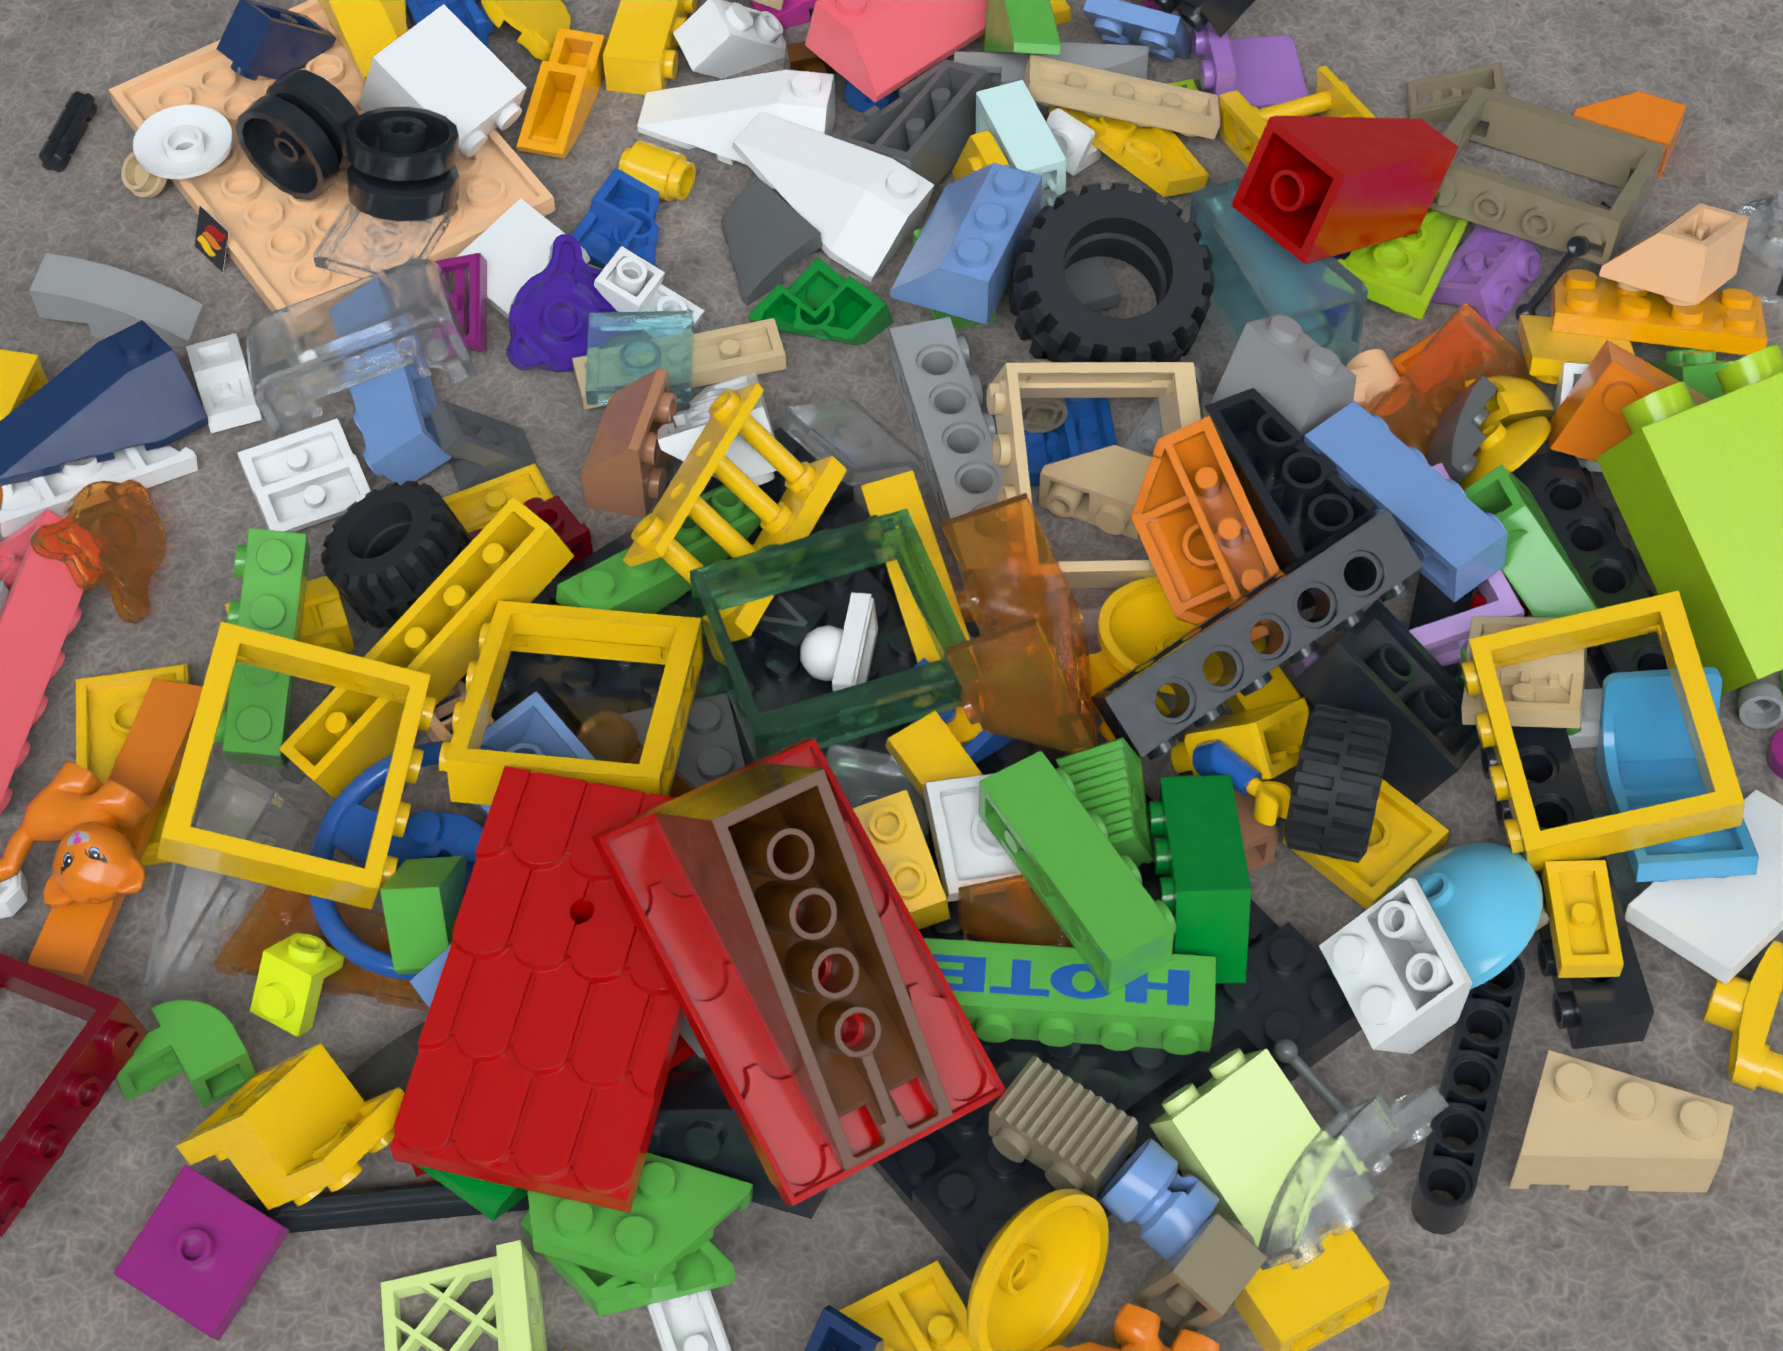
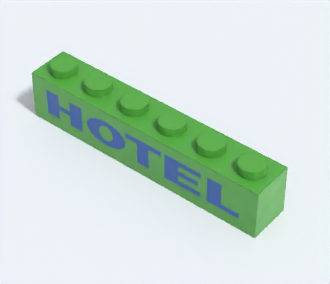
(1059, 1001)

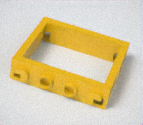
(576, 633)
(1624, 831)
(274, 865)

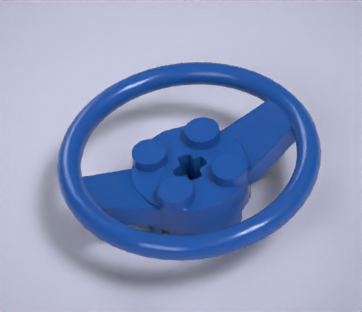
(350, 829)

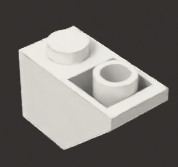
(730, 38)

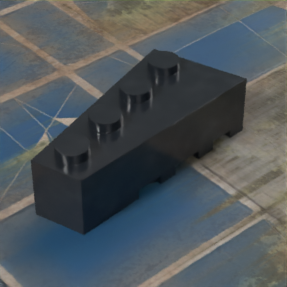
(1285, 482)

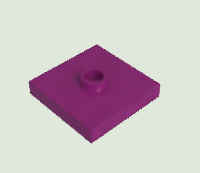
(201, 1252)

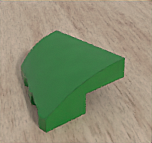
(825, 307)

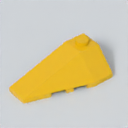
(366, 27)

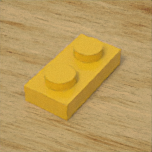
(1582, 919)

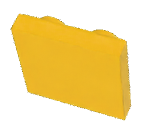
(1548, 349)

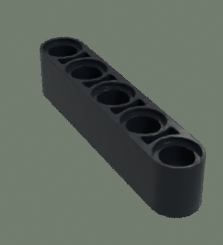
(1467, 1114)

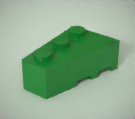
(1203, 870)

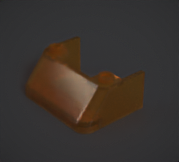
(1032, 656)

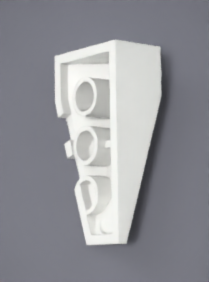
(718, 111)
(848, 193)

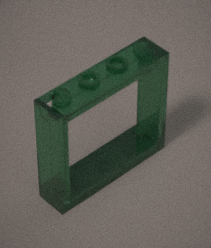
(813, 559)

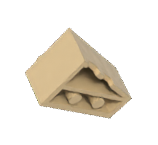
(1618, 1131)

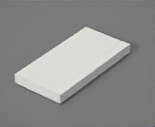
(1722, 920)

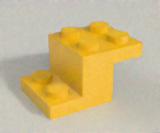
(296, 1129)

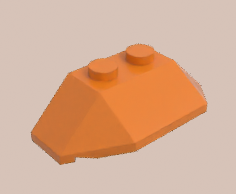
(1200, 526)

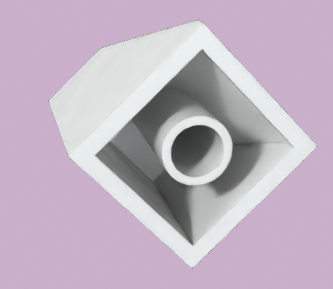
(449, 72)

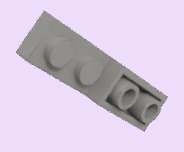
(1010, 67)

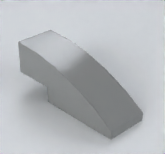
(112, 299)

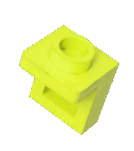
(292, 981)

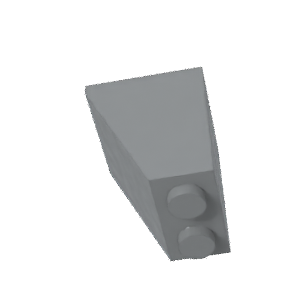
(1289, 372)

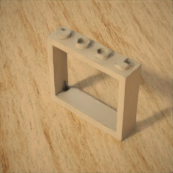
(1178, 403)

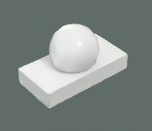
(843, 654)

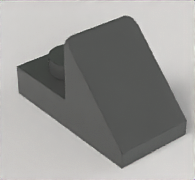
(479, 444)

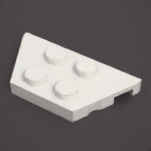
(31, 497)

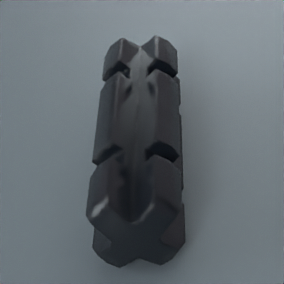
(67, 131)

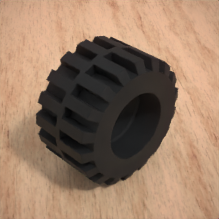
(392, 549)
(1337, 783)

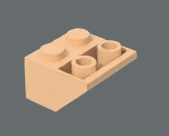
(1683, 257)

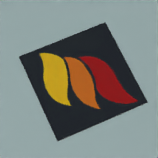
(211, 238)

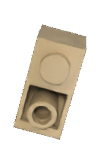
(1096, 488)

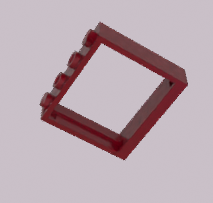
(72, 1086)

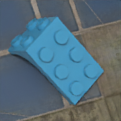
(1650, 761)

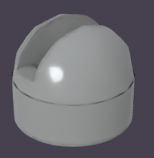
(1751, 708)

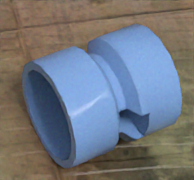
(1158, 1199)

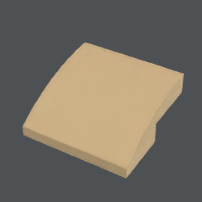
(1534, 691)

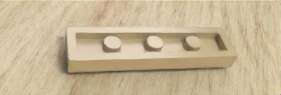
(1122, 97)
(721, 355)

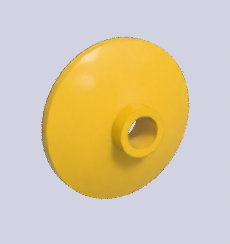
(1507, 446)

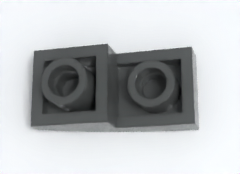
(1458, 430)

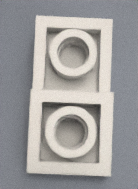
(636, 286)

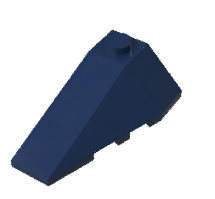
(107, 400)

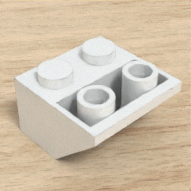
(1399, 971)

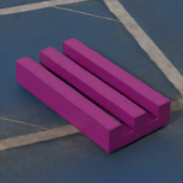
(477, 295)

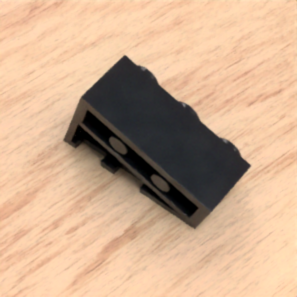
(705, 1132)

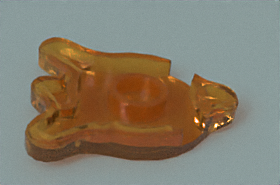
(109, 539)

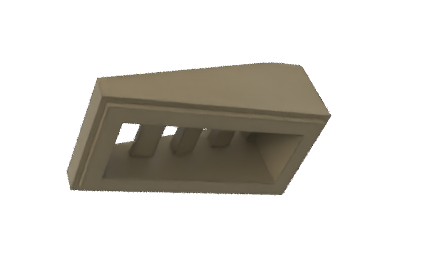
(1455, 84)

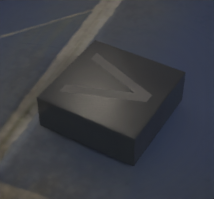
(789, 621)

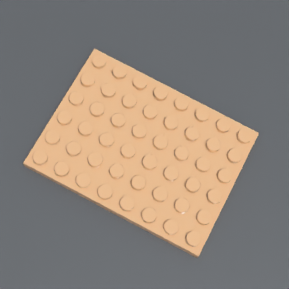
(275, 232)

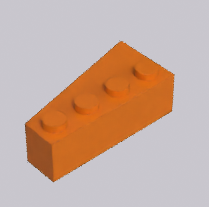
(1592, 415)

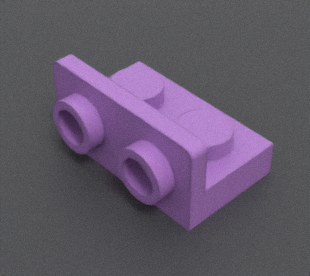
(1489, 273)

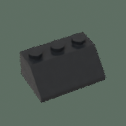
(1391, 675)

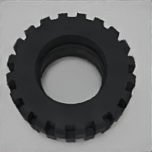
(1120, 227)

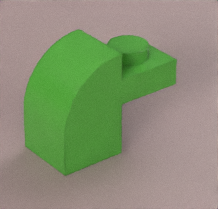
(189, 1041)

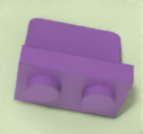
(1258, 67)

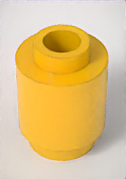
(659, 169)

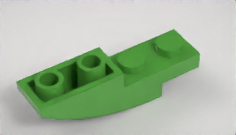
(655, 583)

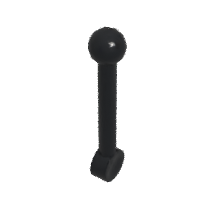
(1576, 247)

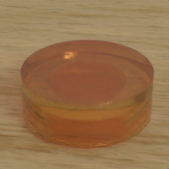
(609, 737)

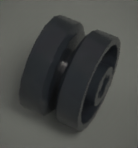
(298, 133)
(402, 163)

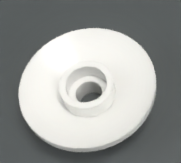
(183, 141)

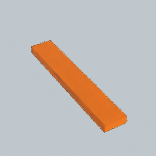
(147, 766)

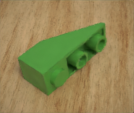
(1534, 555)

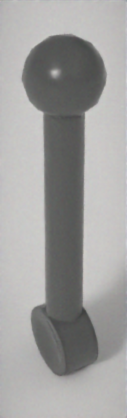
(1287, 1052)

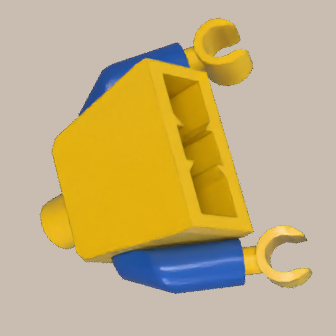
(1251, 749)

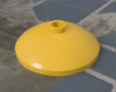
(1140, 622)
(1038, 1274)

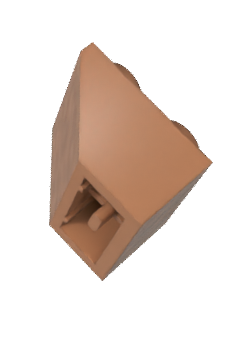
(625, 459)

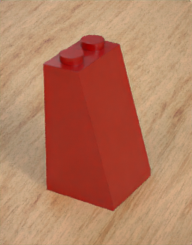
(1342, 181)

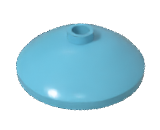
(1483, 902)

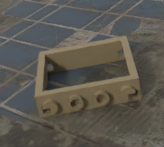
(1557, 142)

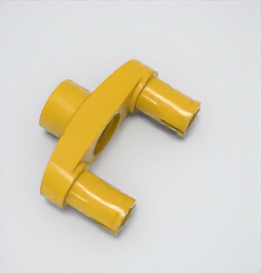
(1748, 1012)

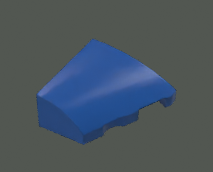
(620, 216)

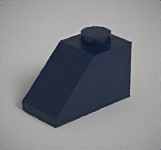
(271, 40)

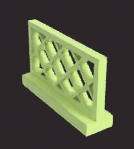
(514, 1303)

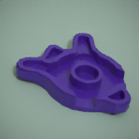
(553, 311)

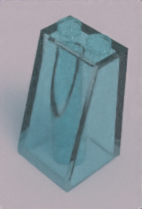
(1264, 279)

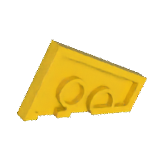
(1146, 152)

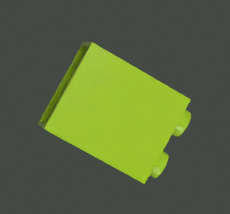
(1709, 510)

